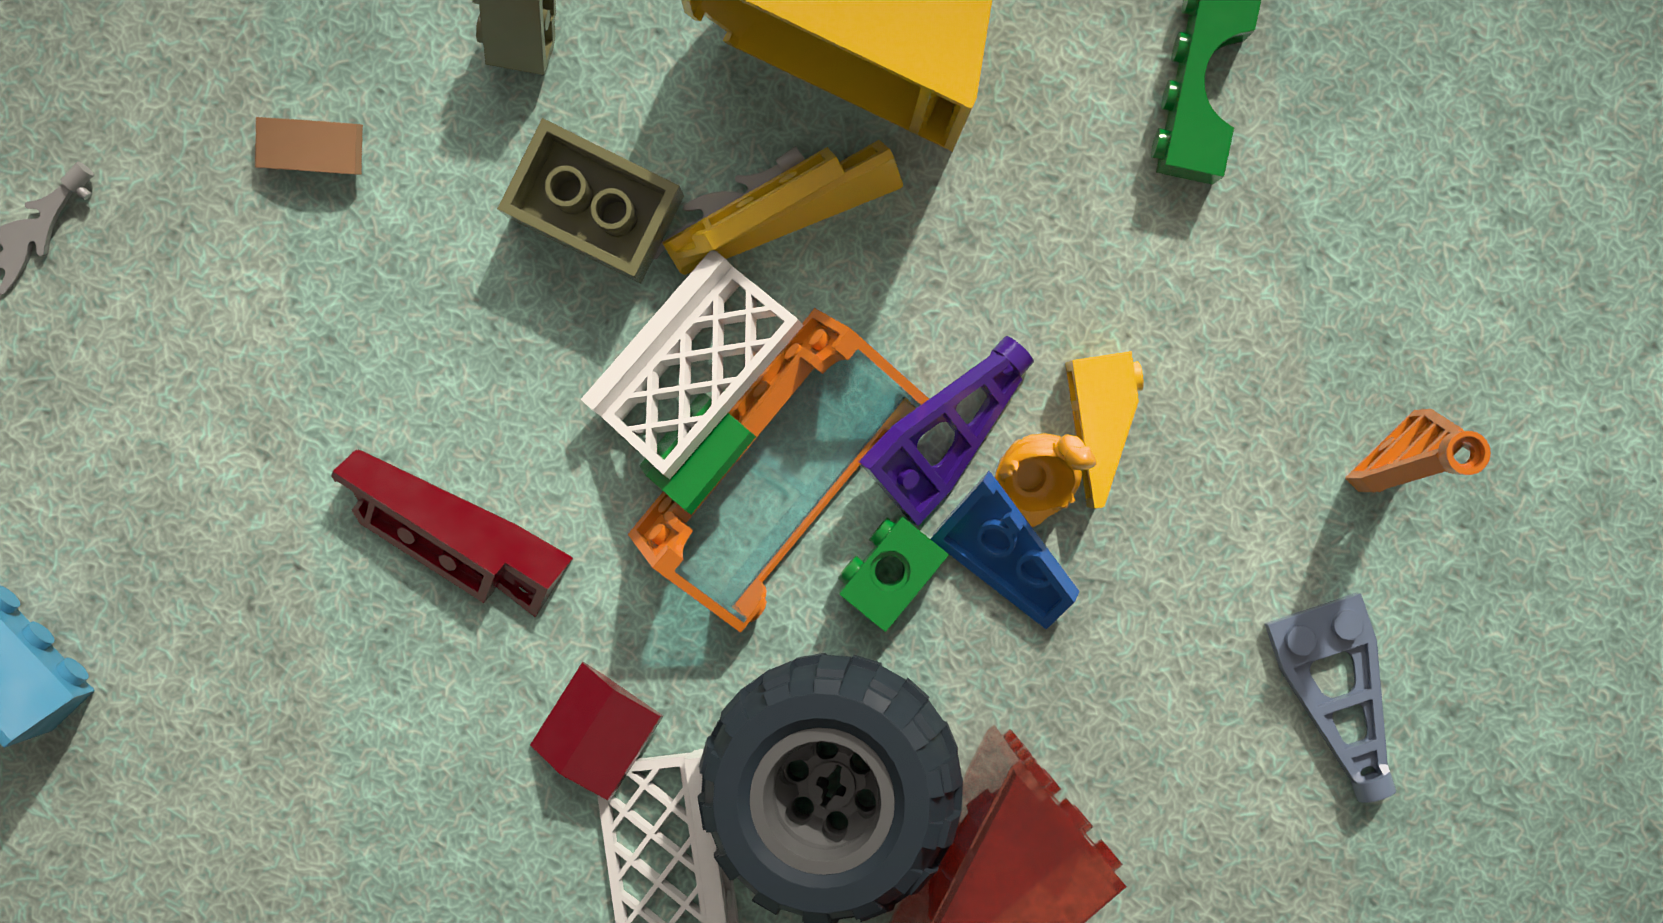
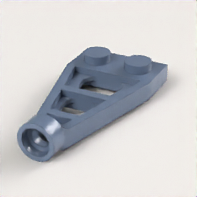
(1322, 633)

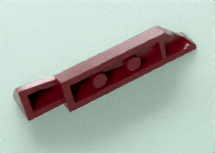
(452, 534)

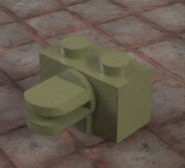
(517, 33)

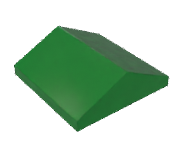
(706, 464)

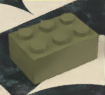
(591, 200)

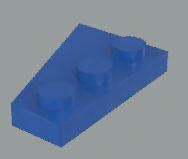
(1006, 553)

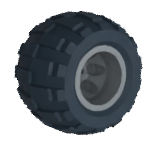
(800, 858)

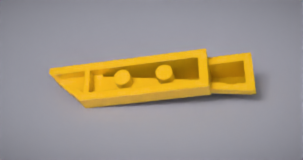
(788, 203)

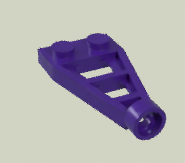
(901, 467)

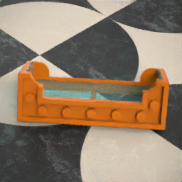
(812, 424)

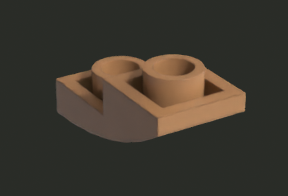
(308, 145)

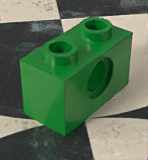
(882, 600)

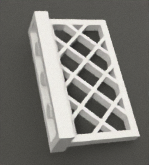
(668, 342)
(713, 887)

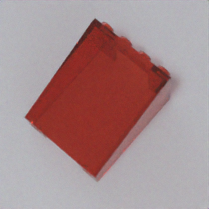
(1015, 850)

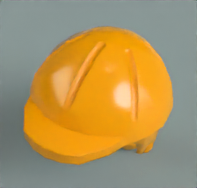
(1043, 473)

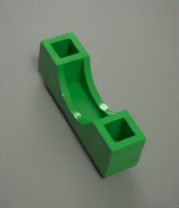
(1195, 137)

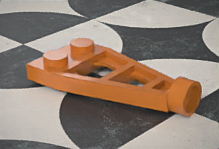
(1418, 449)

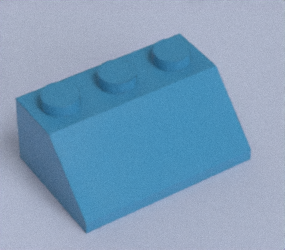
(35, 679)

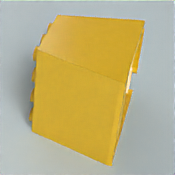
(881, 55)

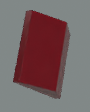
(595, 732)

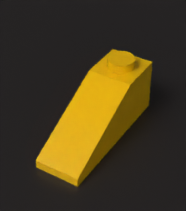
(1103, 409)

